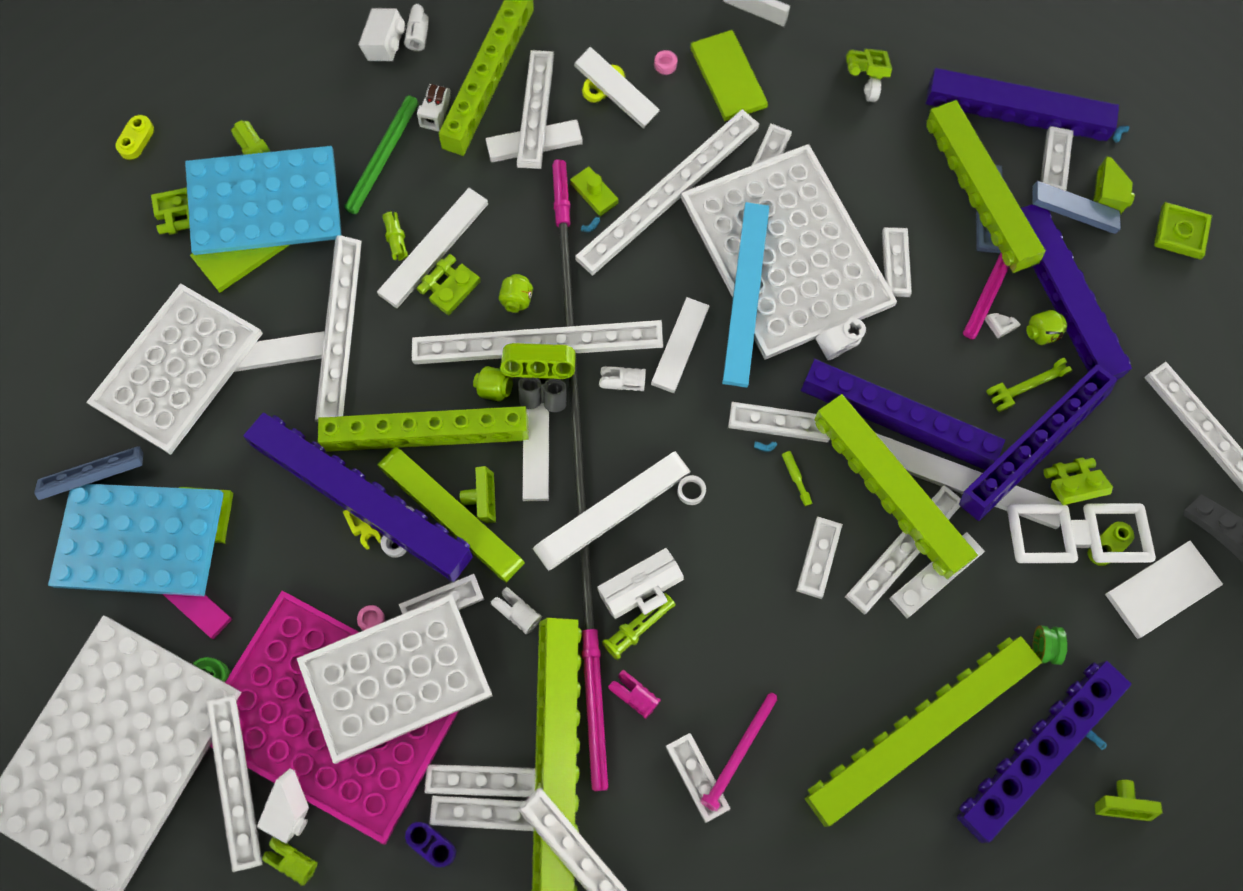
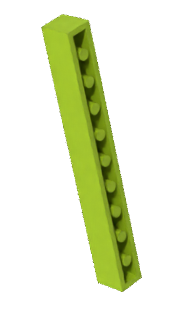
(922, 731)
(556, 741)

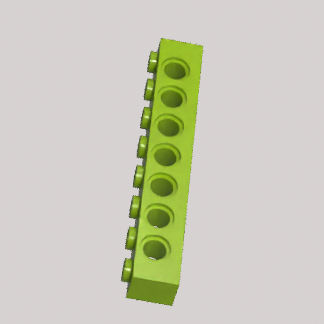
(484, 75)
(423, 428)

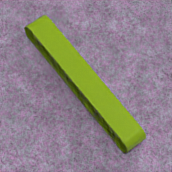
(451, 514)

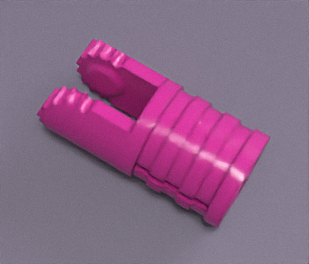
(639, 697)

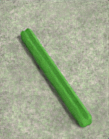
(381, 155)

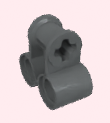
(542, 390)

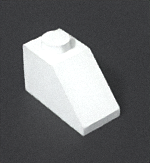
(285, 808)

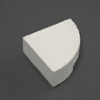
(1001, 324)

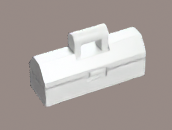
(640, 582)

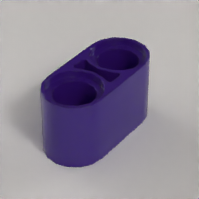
(429, 846)

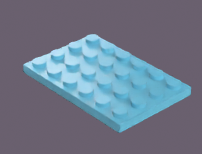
(262, 200)
(137, 539)

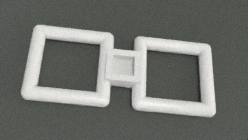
(1081, 533)

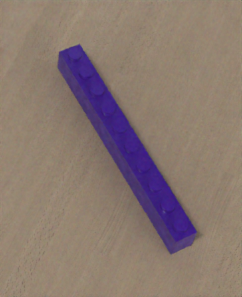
(359, 497)

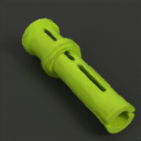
(629, 635)

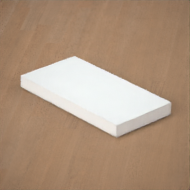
(1163, 589)

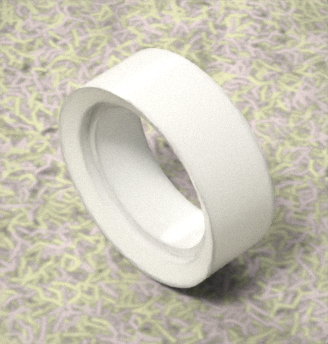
(691, 478)

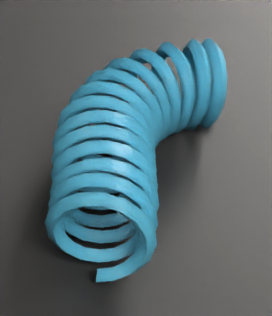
(1118, 132)
(593, 225)
(758, 445)
(1094, 737)

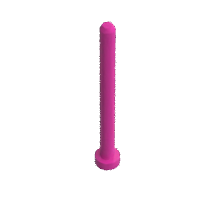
(711, 800)

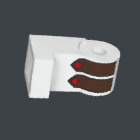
(434, 107)

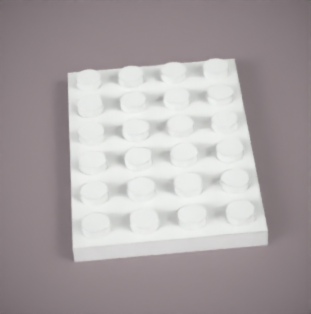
(175, 368)
(393, 678)

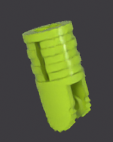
(293, 864)

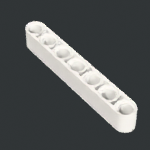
(611, 510)

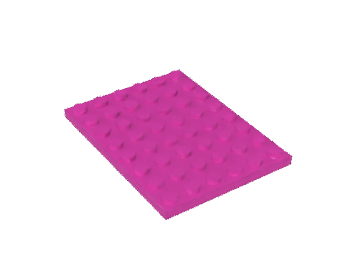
(285, 734)

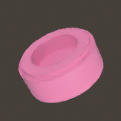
(665, 62)
(370, 617)

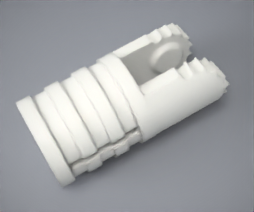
(416, 29)
(622, 378)
(519, 613)

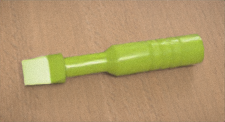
(796, 477)

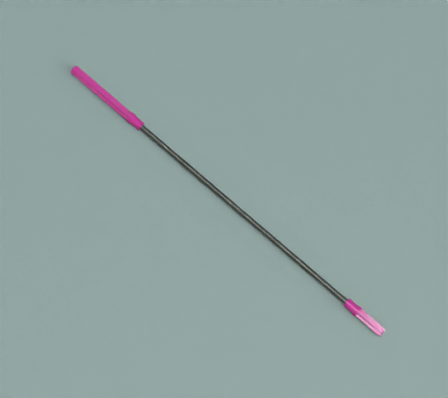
(591, 652)

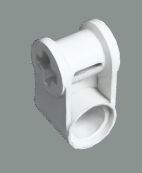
(839, 340)

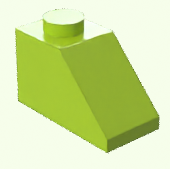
(1113, 186)

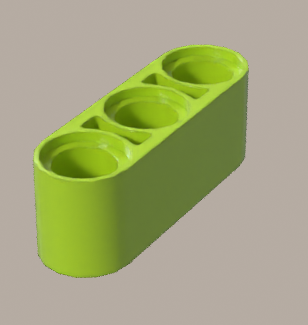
(538, 361)

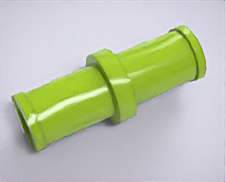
(395, 236)

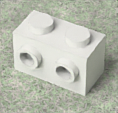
(382, 34)

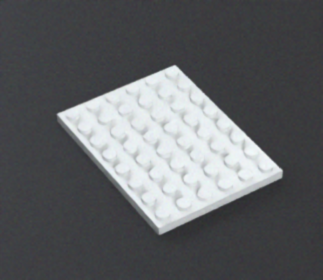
(813, 255)
(108, 756)

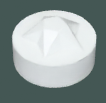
(872, 89)

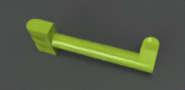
(1006, 395)

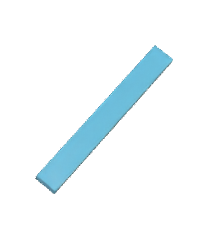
(746, 295)

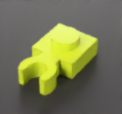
(359, 527)

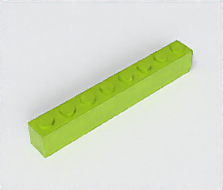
(985, 187)
(895, 487)

